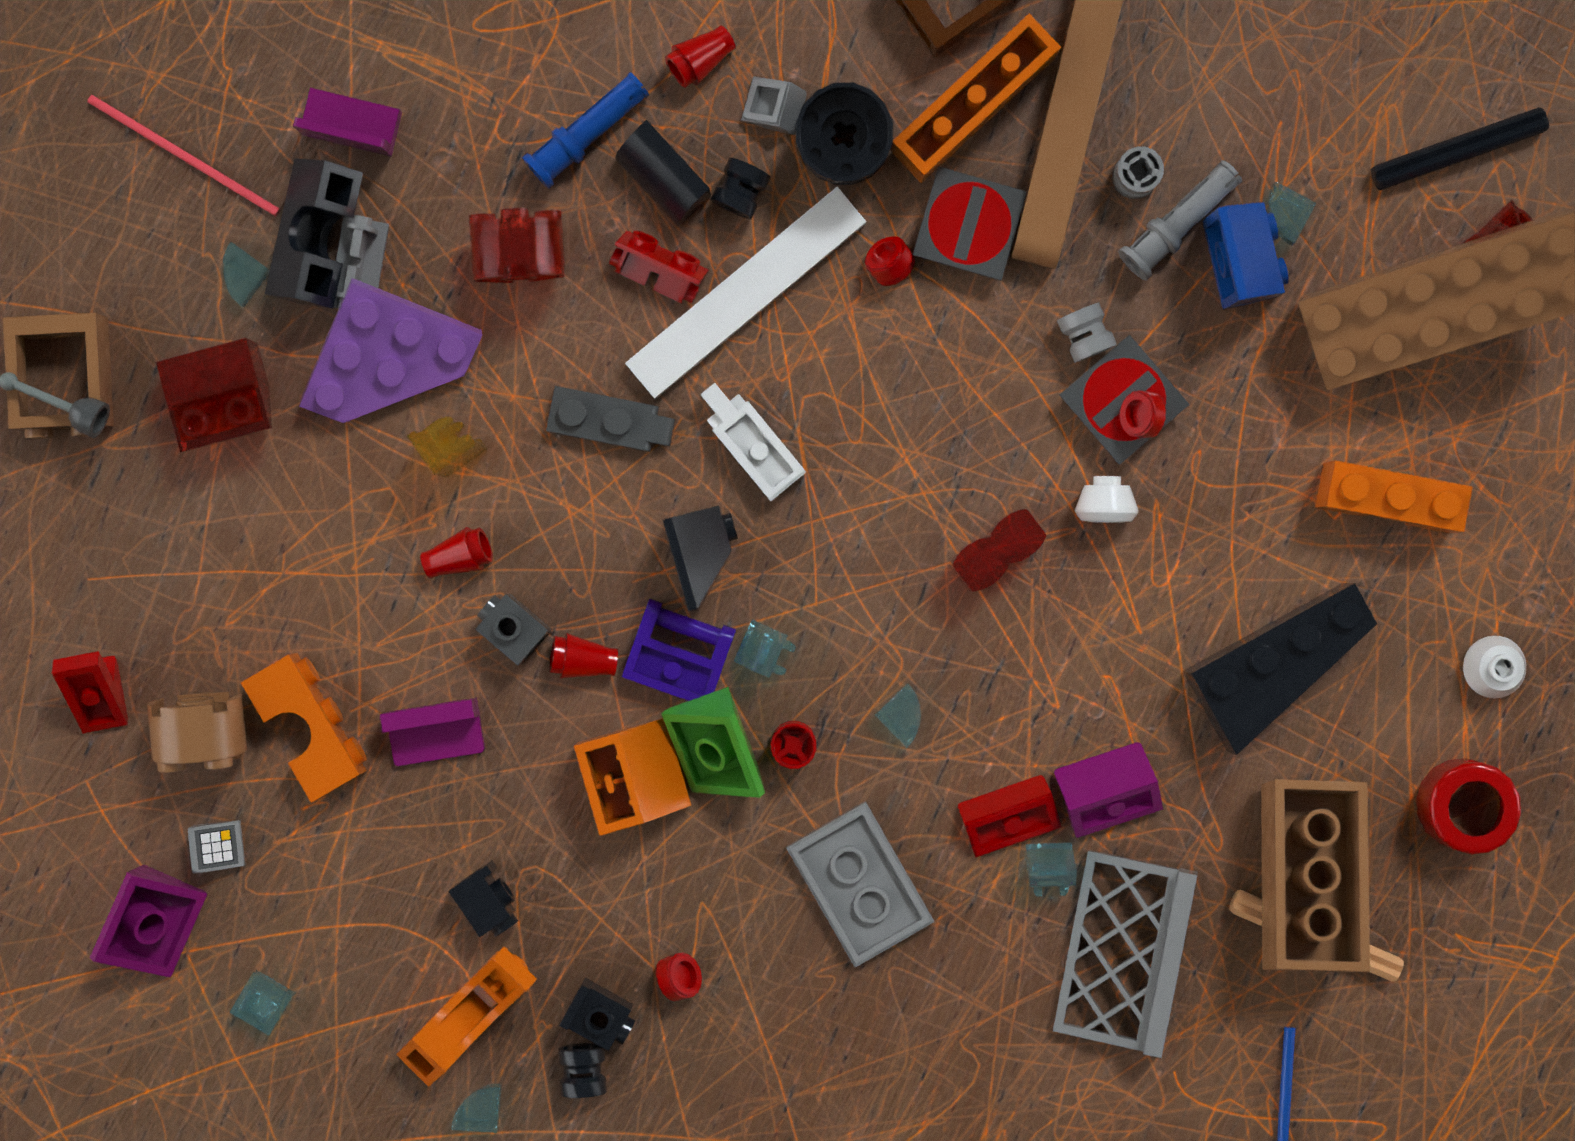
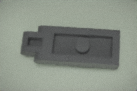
(608, 420)

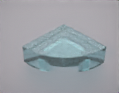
(1290, 211)
(242, 274)
(902, 715)
(479, 1110)

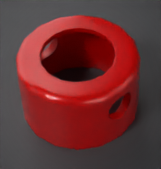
(1436, 794)

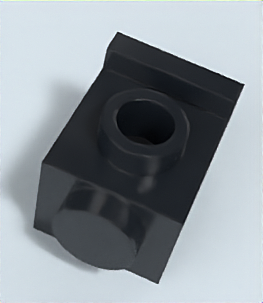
(485, 901)
(593, 999)

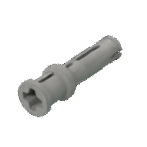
(1165, 234)

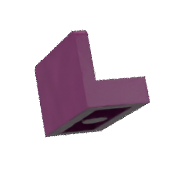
(349, 122)
(434, 731)
(1109, 789)

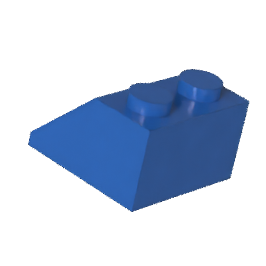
(1245, 254)

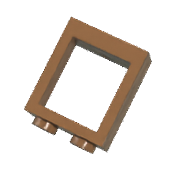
(96, 333)

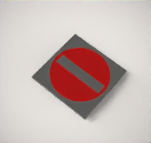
(969, 223)
(1102, 389)

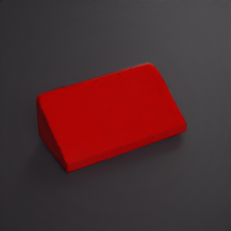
(1009, 815)

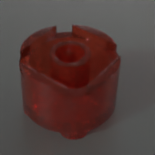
(517, 246)

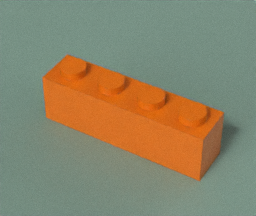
(975, 98)

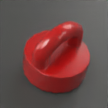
(890, 261)
(1143, 414)
(678, 976)

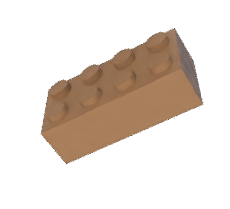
(1315, 876)

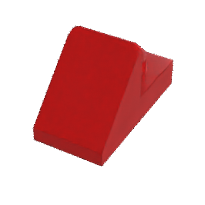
(92, 690)

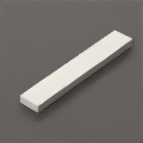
(746, 292)

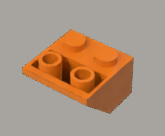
(632, 776)

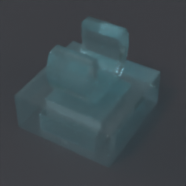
(762, 648)
(1050, 866)
(262, 1002)

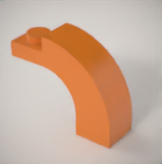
(466, 1015)

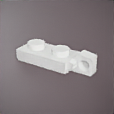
(752, 442)

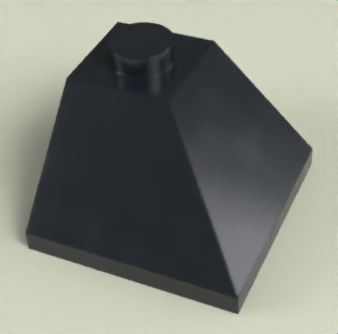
(700, 550)

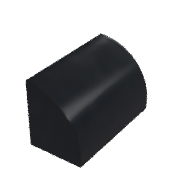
(662, 173)

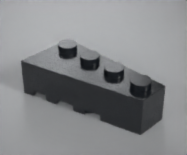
(1273, 666)

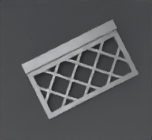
(1165, 960)

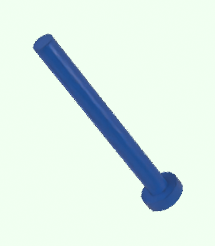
(1286, 1084)

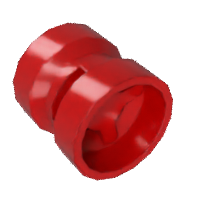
(795, 751)

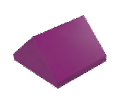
(149, 922)

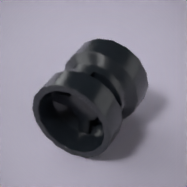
(740, 188)
(582, 1070)

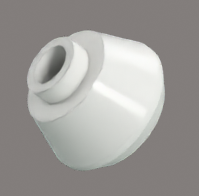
(1106, 501)
(1486, 657)

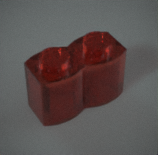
(1007, 541)

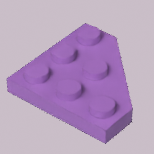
(384, 353)

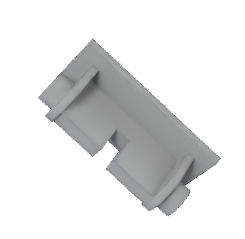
(361, 252)

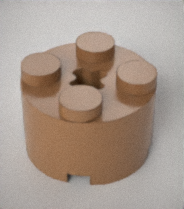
(197, 729)

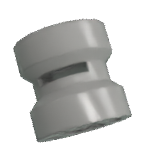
(1135, 181)
(1082, 322)

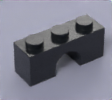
(314, 202)

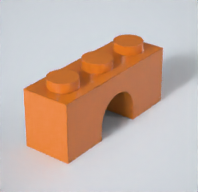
(1394, 496)
(292, 688)

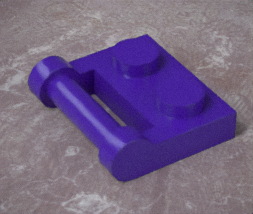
(671, 667)

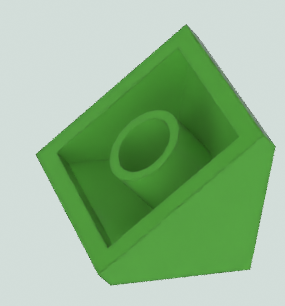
(714, 746)

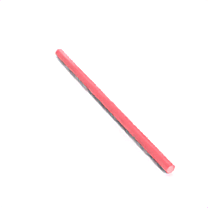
(183, 155)

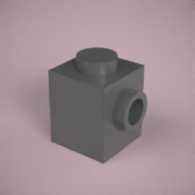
(511, 627)

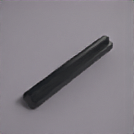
(1459, 148)

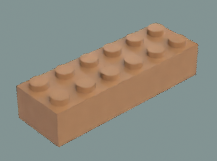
(1444, 300)

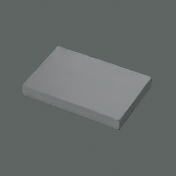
(860, 884)

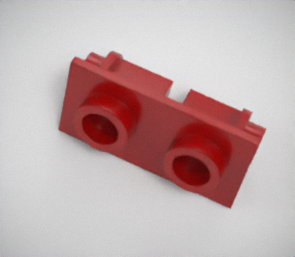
(644, 255)

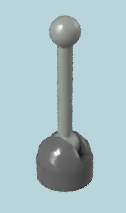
(85, 414)

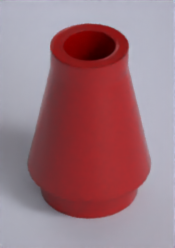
(698, 56)
(460, 553)
(581, 658)

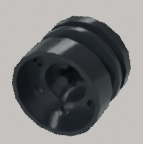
(850, 107)

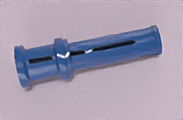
(568, 144)

